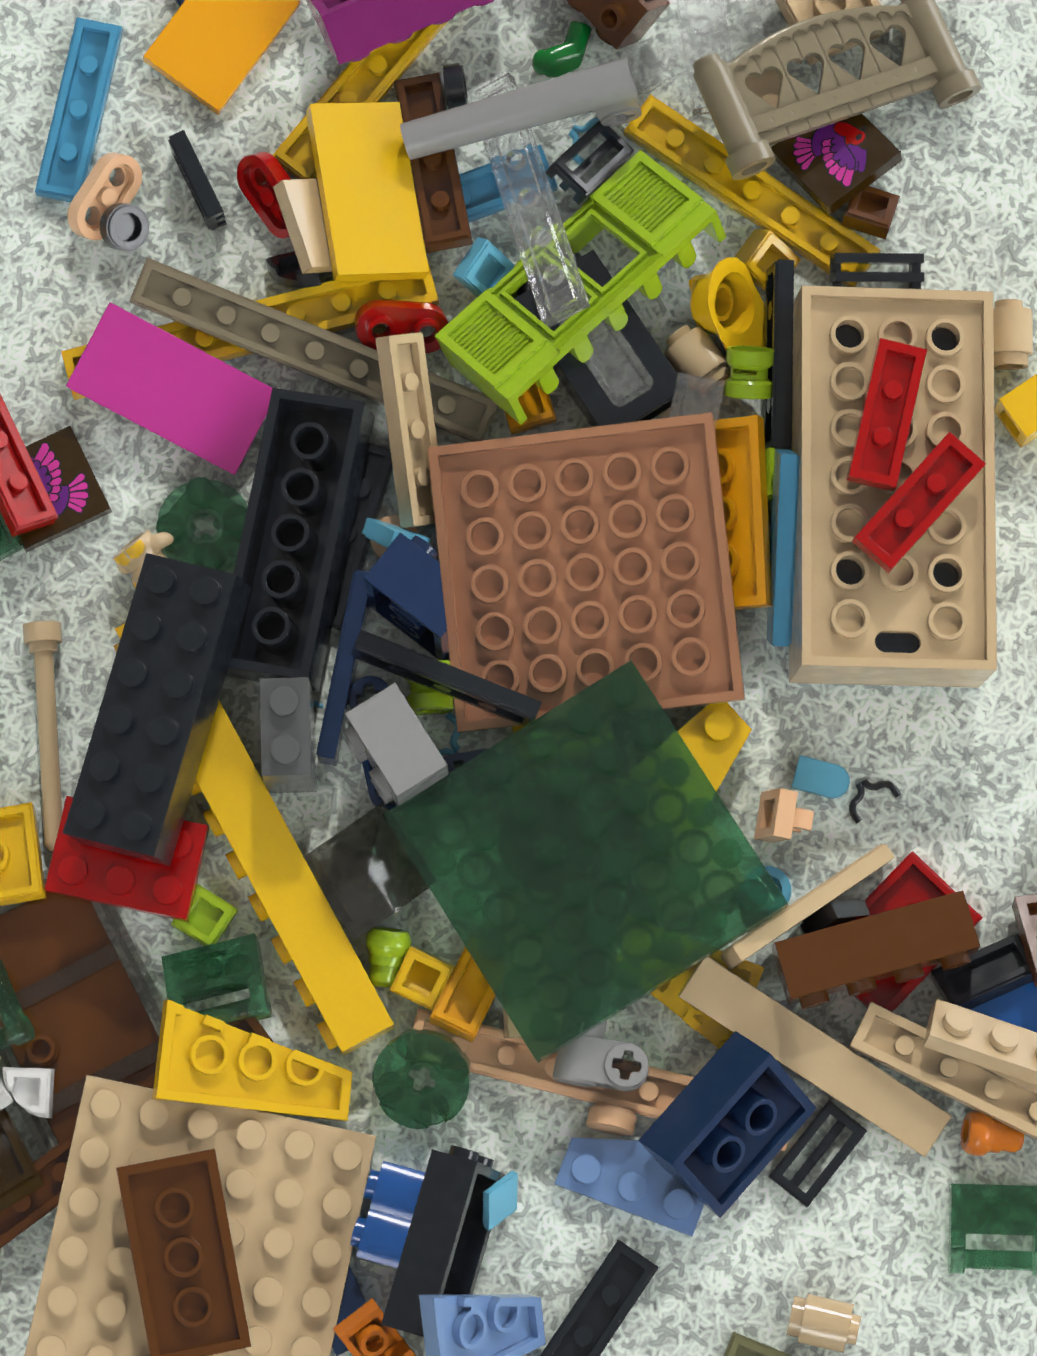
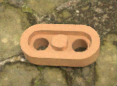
(100, 194)

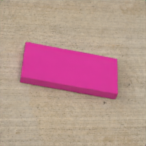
(171, 388)

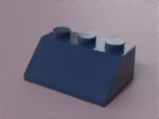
(409, 594)
(728, 1123)

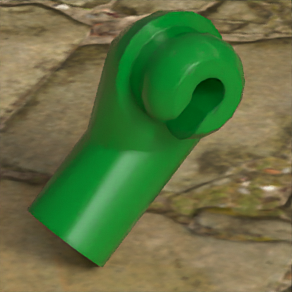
(566, 56)

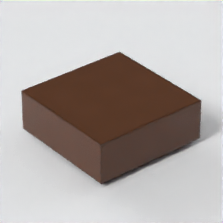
(871, 212)

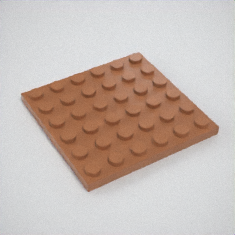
(586, 557)

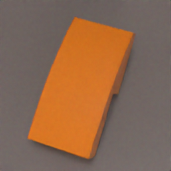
(367, 1337)

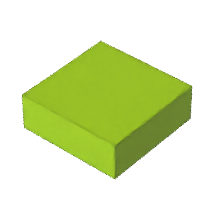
(208, 917)

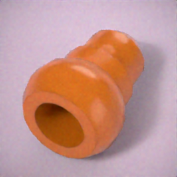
(984, 1135)

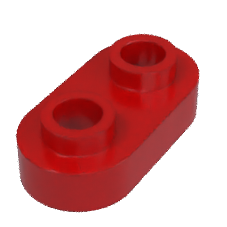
(256, 179)
(401, 318)

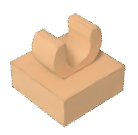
(780, 817)

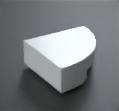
(31, 1089)

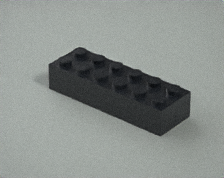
(298, 533)
(157, 709)

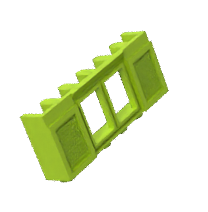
(510, 349)

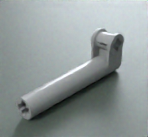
(602, 88)
(591, 1058)

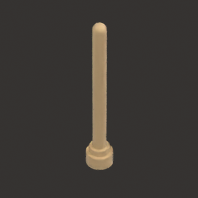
(43, 641)

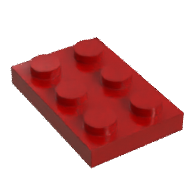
(125, 880)

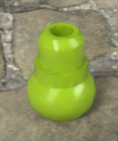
(386, 953)

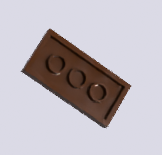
(183, 1256)

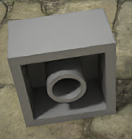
(395, 745)

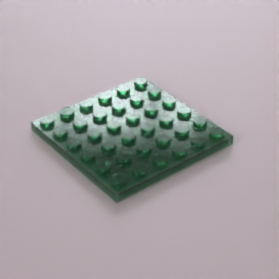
(585, 861)

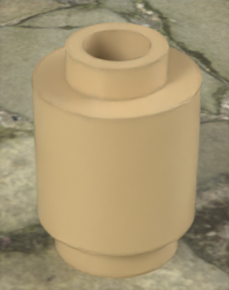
(1012, 334)
(696, 354)
(823, 1322)

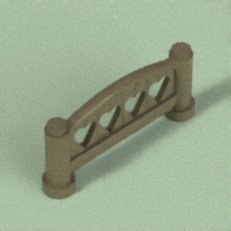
(752, 124)

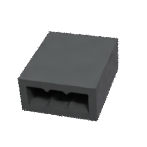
(288, 735)

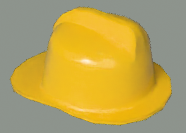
(729, 304)

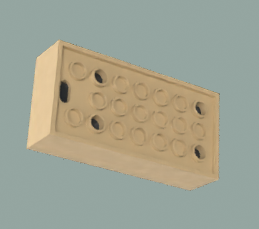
(938, 605)

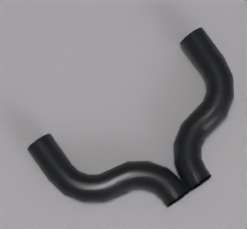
(861, 792)

